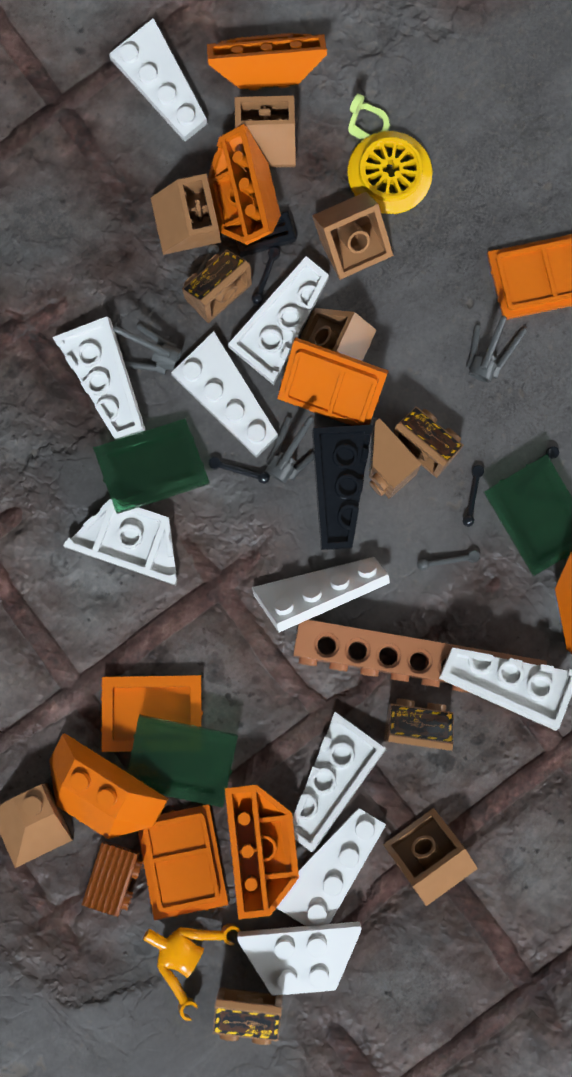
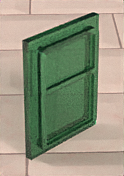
(151, 466)
(535, 513)
(182, 760)

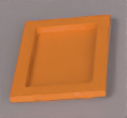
(533, 276)
(331, 383)
(152, 696)
(183, 863)

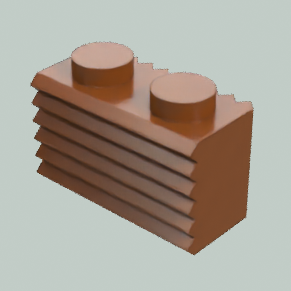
(111, 879)

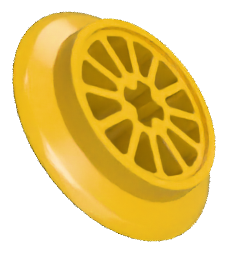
(401, 200)

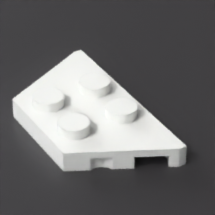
(129, 540)
(301, 957)

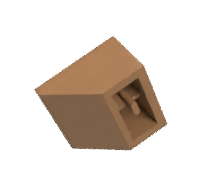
(271, 125)
(185, 215)

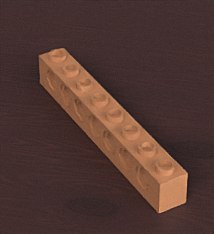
(312, 631)

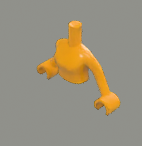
(182, 955)

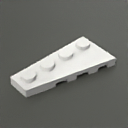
(155, 73)
(271, 331)
(99, 364)
(221, 389)
(311, 594)
(521, 687)
(337, 774)
(332, 870)

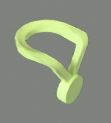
(358, 104)

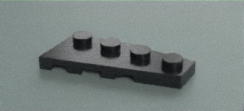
(339, 475)

